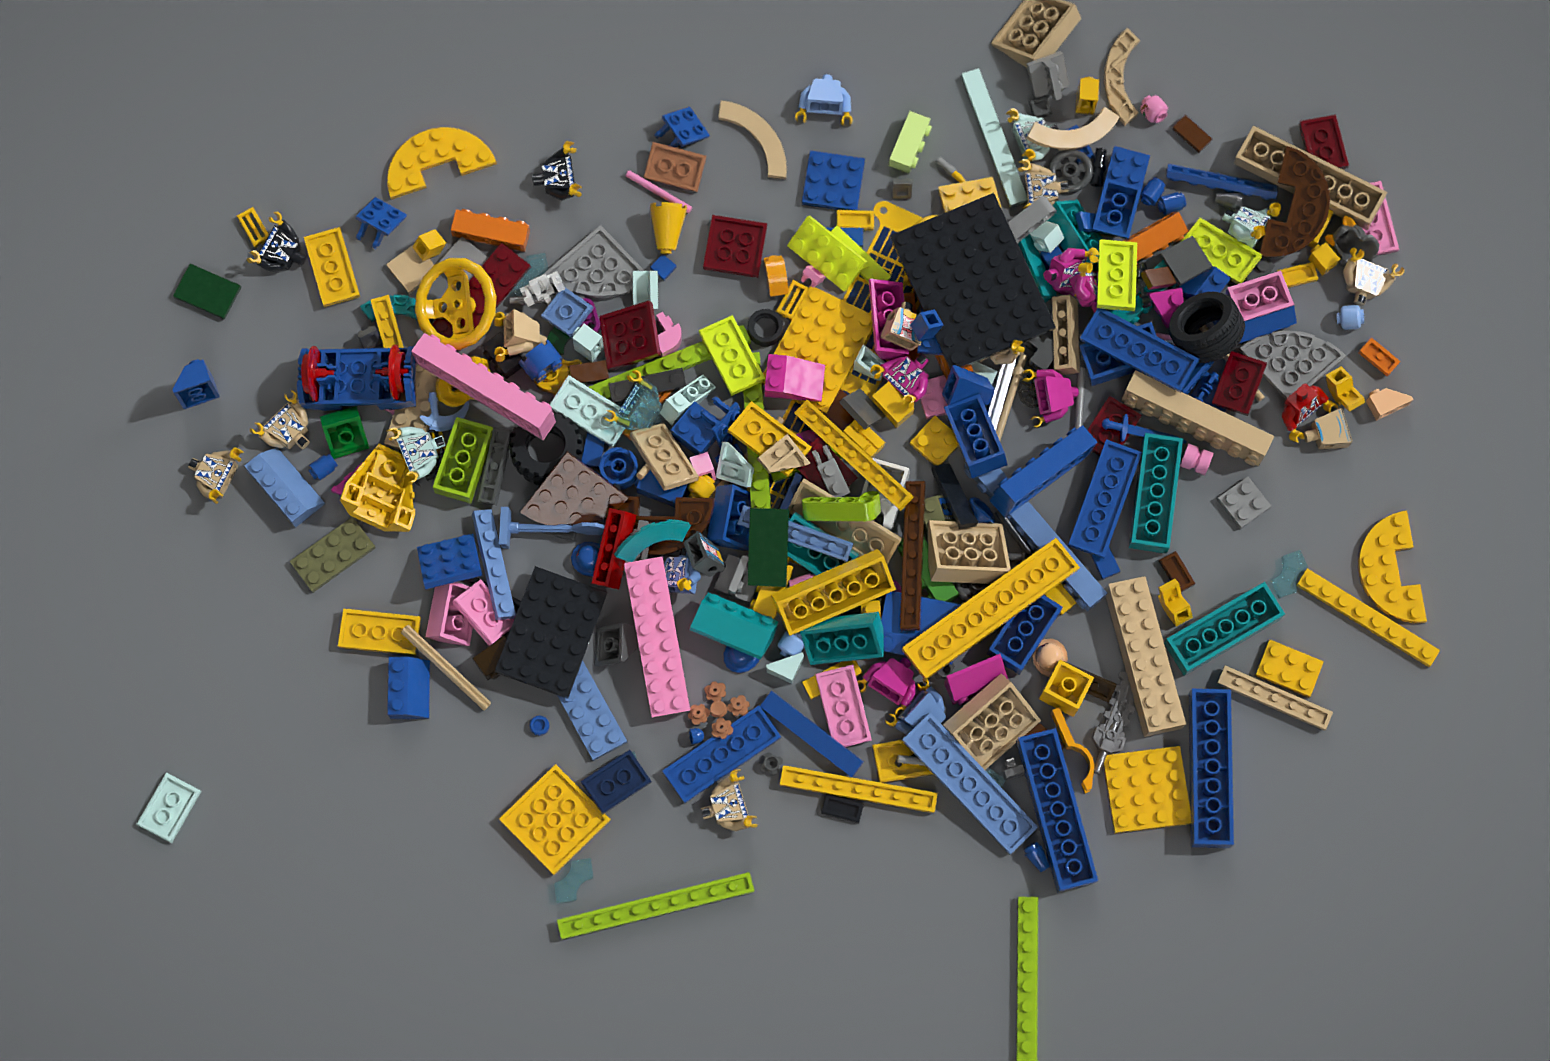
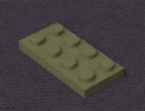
(332, 554)

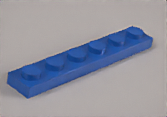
(1225, 182)

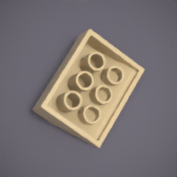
(1036, 29)
(966, 553)
(992, 721)

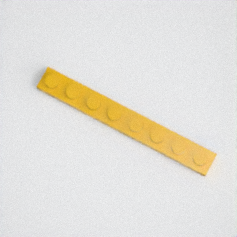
(854, 455)
(1368, 617)
(858, 789)

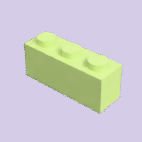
(910, 142)

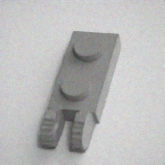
(831, 474)

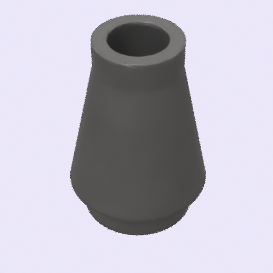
(1229, 200)

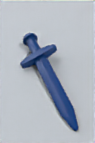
(1125, 428)

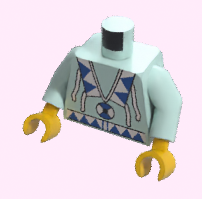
(1021, 129)
(1250, 225)
(417, 450)

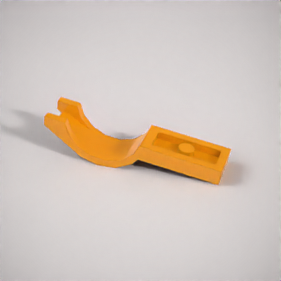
(1069, 743)

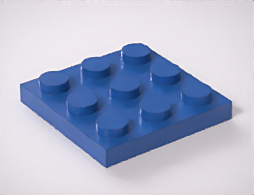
(833, 181)
(449, 561)

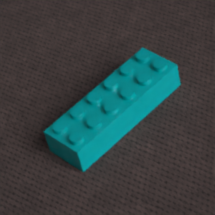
(1155, 493)
(1224, 628)

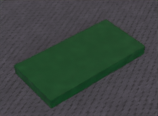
(768, 547)

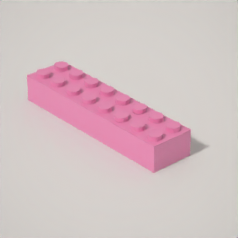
(484, 386)
(657, 636)

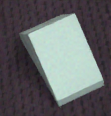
(865, 360)
(786, 668)

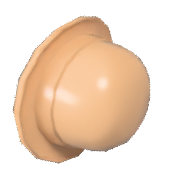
(1048, 655)

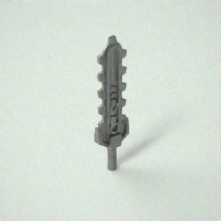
(1109, 736)

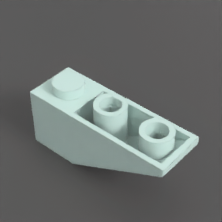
(679, 402)

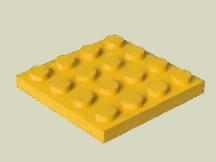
(1147, 789)
(554, 819)

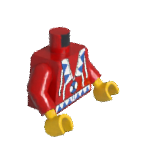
(1302, 405)

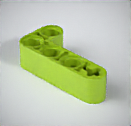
(860, 508)

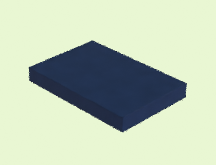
(616, 782)

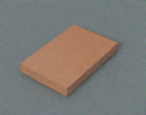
(675, 166)

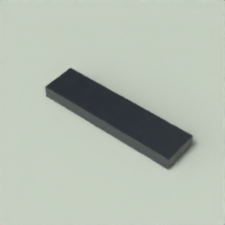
(954, 496)

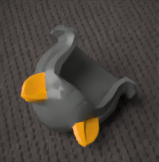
(1352, 236)

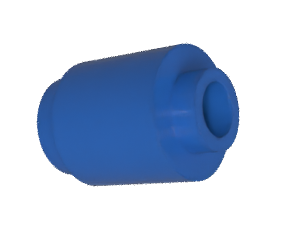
(1152, 192)
(1171, 203)
(322, 467)

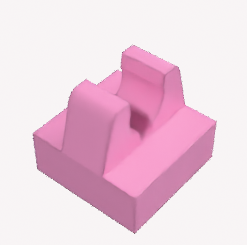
(815, 276)

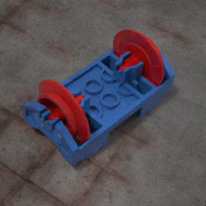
(356, 378)

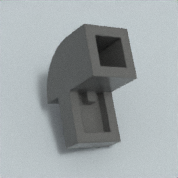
(1043, 353)

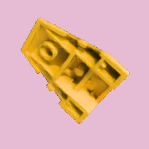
(380, 492)

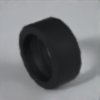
(765, 313)

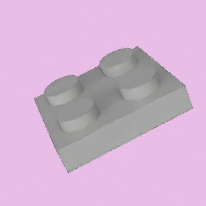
(1244, 502)

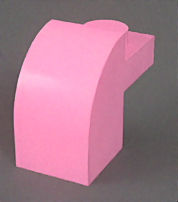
(671, 336)

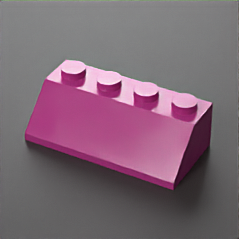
(884, 298)

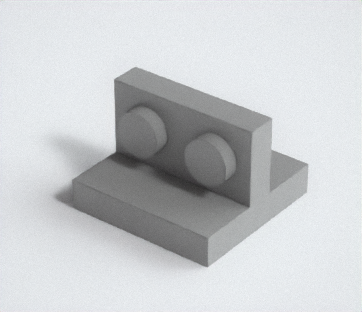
(1048, 75)
(734, 579)

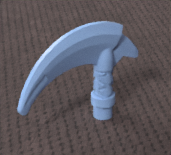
(438, 422)

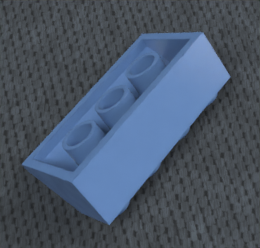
(284, 485)

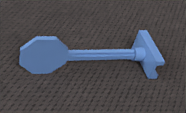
(508, 528)

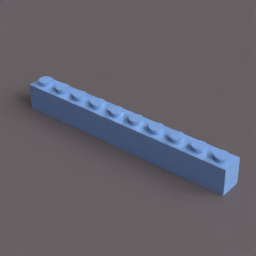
(1038, 534)

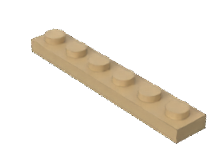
(1275, 698)

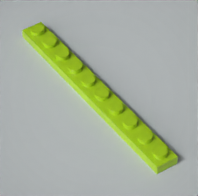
(683, 359)
(760, 482)
(655, 906)
(1027, 978)

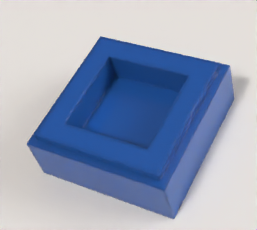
(663, 266)

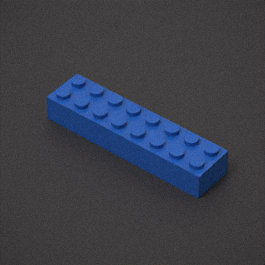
(1211, 768)
(1056, 810)

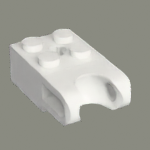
(888, 510)

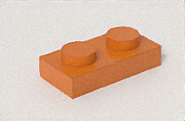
(1379, 357)

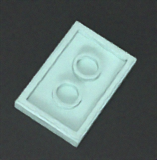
(169, 807)

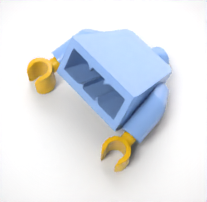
(825, 97)

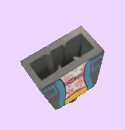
(704, 555)

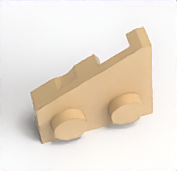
(783, 456)

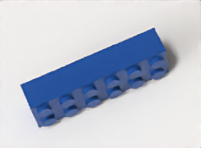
(1043, 471)

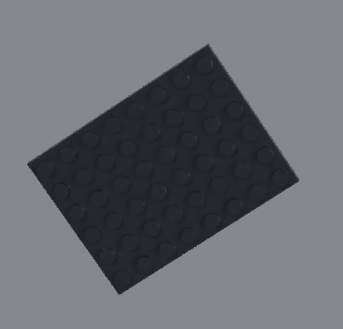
(975, 281)

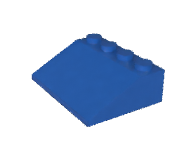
(931, 613)

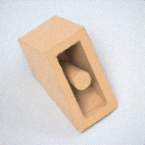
(1387, 402)

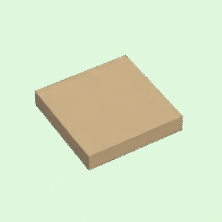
(409, 269)

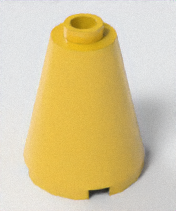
(667, 224)

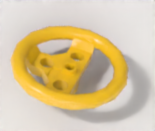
(458, 303)

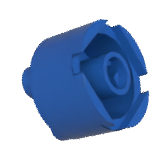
(541, 361)
(626, 461)

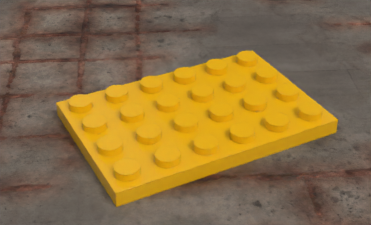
(828, 334)

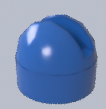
(696, 735)

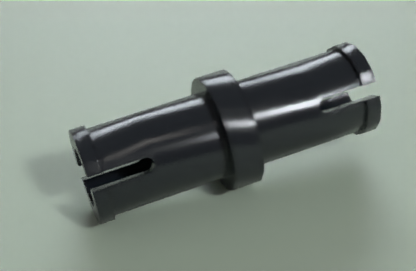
(1098, 167)

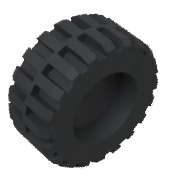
(537, 470)

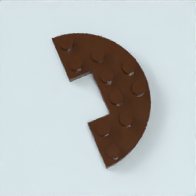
(1308, 207)
(692, 510)

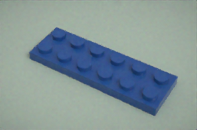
(1139, 349)
(1104, 499)
(721, 756)

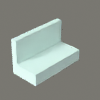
(645, 287)

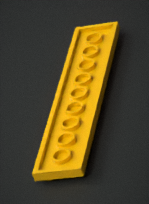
(990, 608)

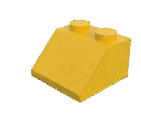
(1066, 688)

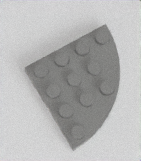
(597, 267)
(1293, 358)

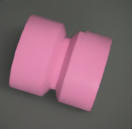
(1196, 459)

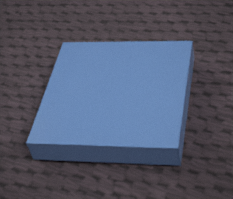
(567, 312)

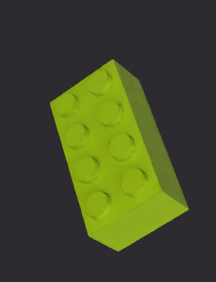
(463, 460)

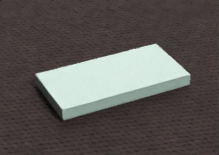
(587, 410)

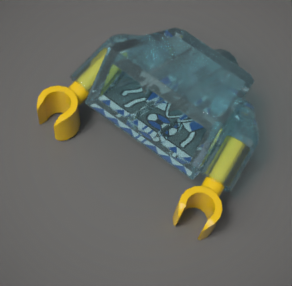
(640, 407)

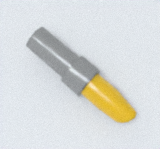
(950, 170)

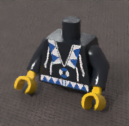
(558, 174)
(280, 248)

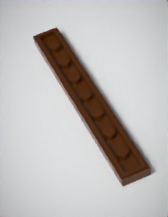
(913, 557)

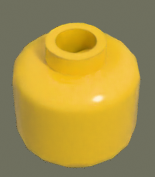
(702, 488)

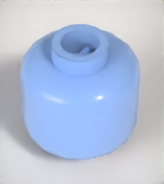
(1350, 317)
(791, 644)

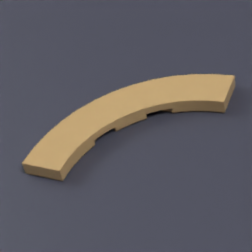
(1114, 76)
(761, 132)
(1075, 138)

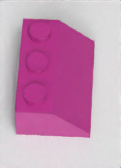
(973, 679)

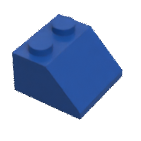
(1209, 281)

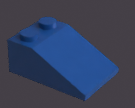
(1116, 208)

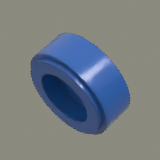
(539, 725)

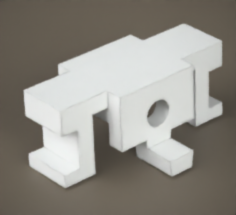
(540, 285)

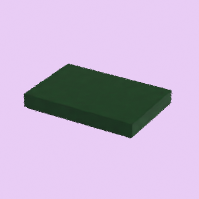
(207, 291)

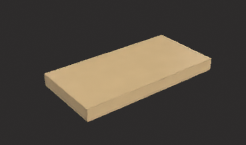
(664, 456)

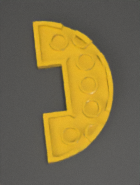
(433, 149)
(1380, 570)

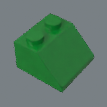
(344, 432)

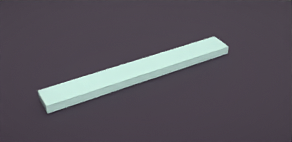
(994, 137)

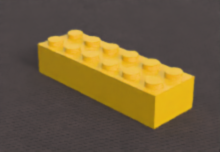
(833, 592)

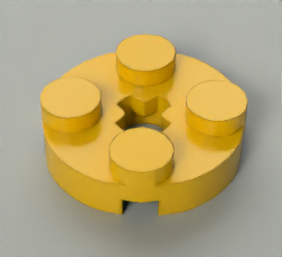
(449, 397)

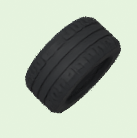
(1202, 310)

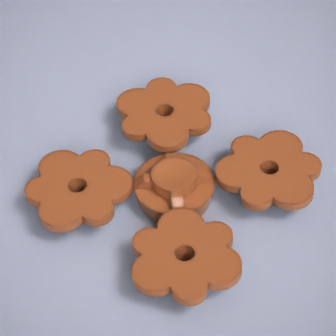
(718, 710)

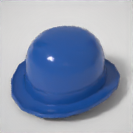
(981, 511)
(585, 558)
(739, 661)

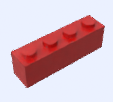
(608, 567)

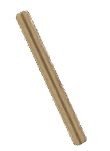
(445, 667)

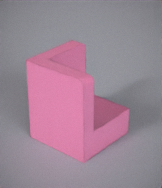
(703, 465)

